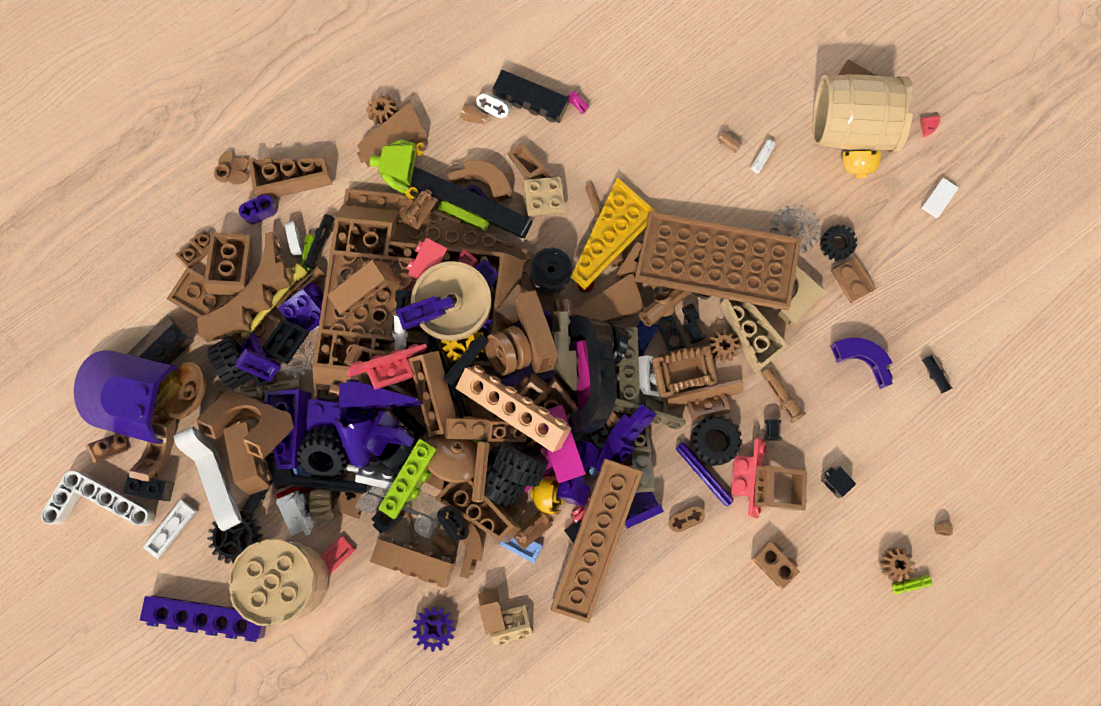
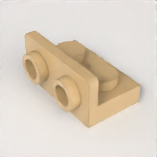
(516, 626)

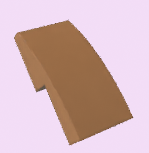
(195, 250)

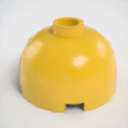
(861, 162)
(545, 495)

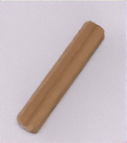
(480, 471)

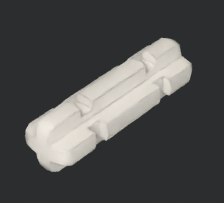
(763, 156)

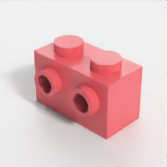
(428, 255)

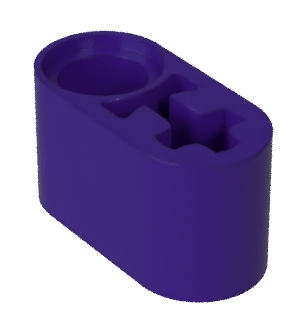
(255, 215)

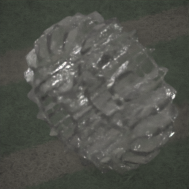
(790, 223)

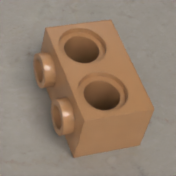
(772, 568)

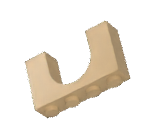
(805, 296)

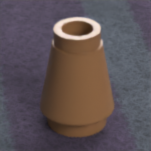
(473, 114)

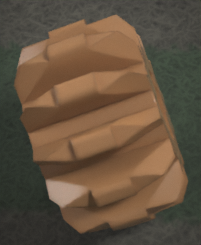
(374, 109)
(718, 350)
(889, 564)

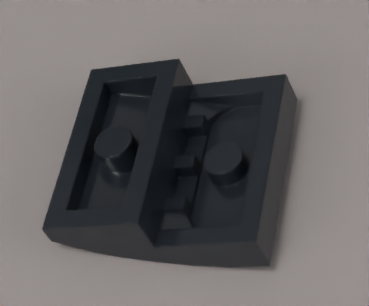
(285, 341)

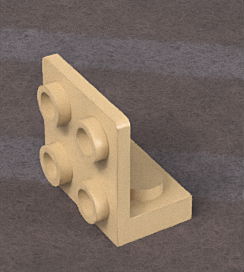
(543, 197)

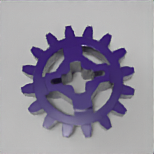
(426, 621)

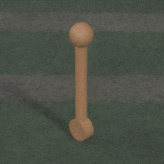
(415, 542)

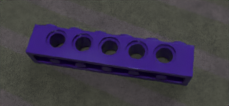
(152, 615)

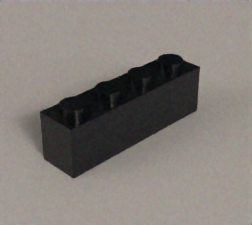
(531, 96)

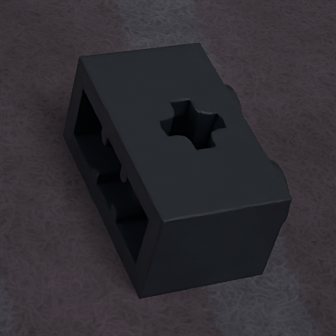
(153, 489)

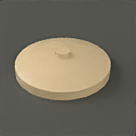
(469, 295)

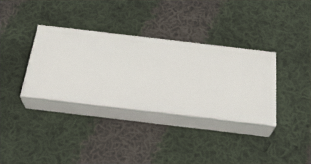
(170, 529)

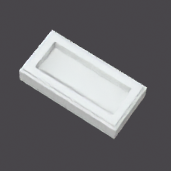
(940, 198)

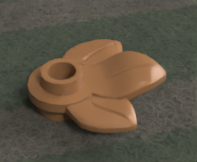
(233, 166)

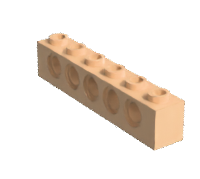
(470, 386)

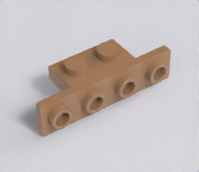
(706, 400)

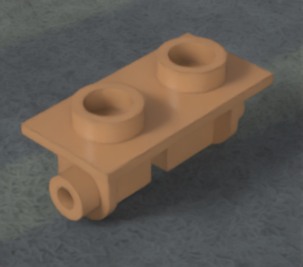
(420, 209)
(533, 529)

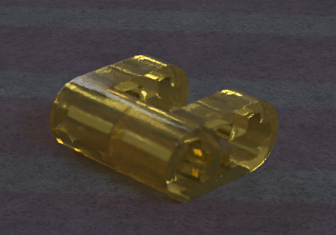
(166, 391)

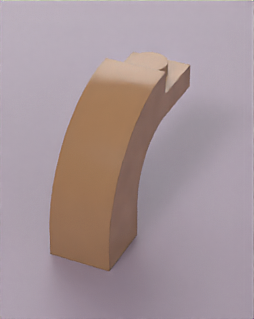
(486, 173)
(156, 455)
(473, 546)

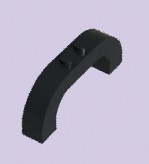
(601, 373)

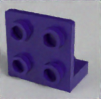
(642, 508)

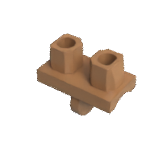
(107, 447)

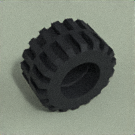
(223, 359)
(729, 431)
(315, 461)
(520, 463)
(500, 488)

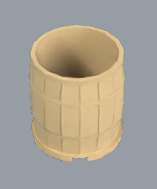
(862, 112)
(277, 582)

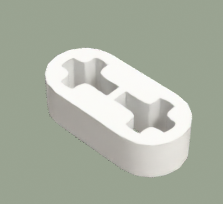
(493, 104)
(293, 238)

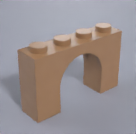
(234, 407)

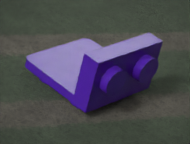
(304, 307)

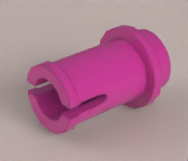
(578, 102)

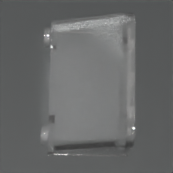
(424, 507)

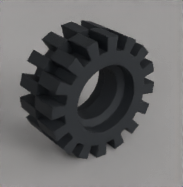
(846, 235)

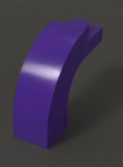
(869, 353)

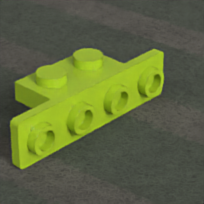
(409, 480)

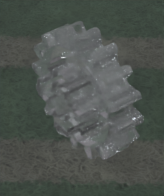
(292, 366)

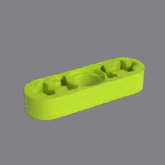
(464, 216)

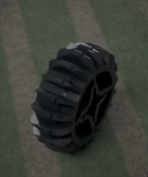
(220, 546)

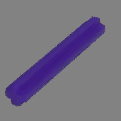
(704, 474)

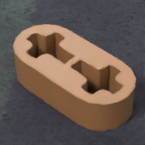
(689, 523)

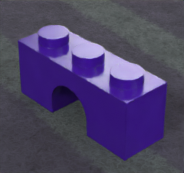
(575, 490)

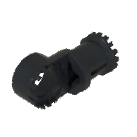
(693, 324)

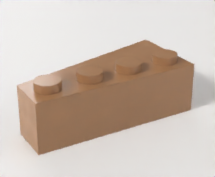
(288, 176)

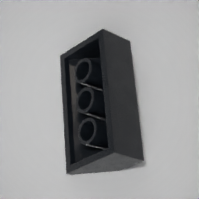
(163, 342)

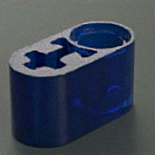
(645, 336)

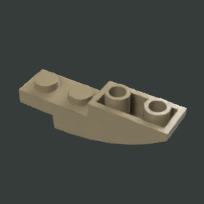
(566, 361)
(641, 460)

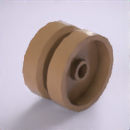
(508, 350)

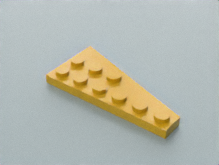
(616, 228)

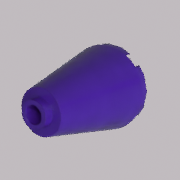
(353, 429)

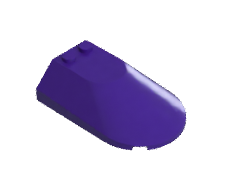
(120, 393)

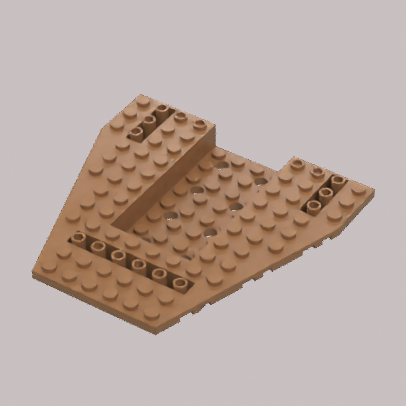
(373, 229)

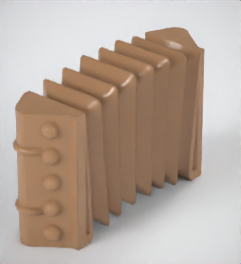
(684, 369)

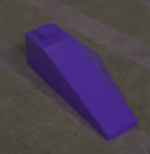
(363, 397)
(296, 404)

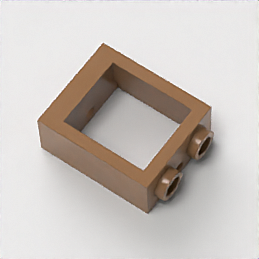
(765, 496)

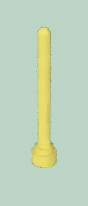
(298, 273)

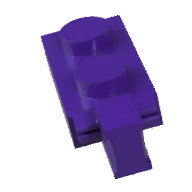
(423, 311)

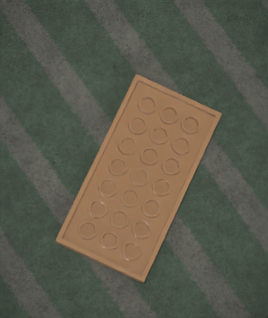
(718, 260)

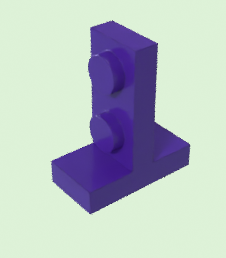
(255, 361)
(384, 431)

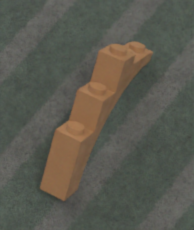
(255, 297)

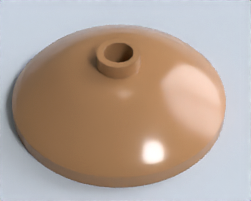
(190, 394)
(453, 459)

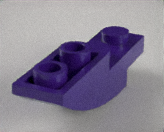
(627, 429)

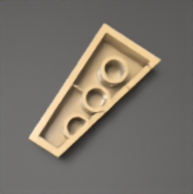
(755, 334)

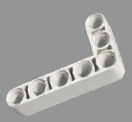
(212, 475)
(99, 496)

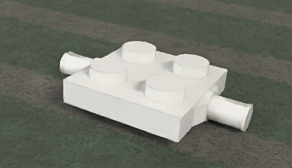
(374, 474)

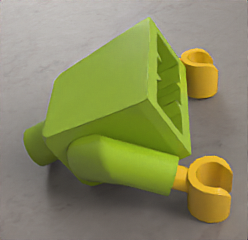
(397, 165)

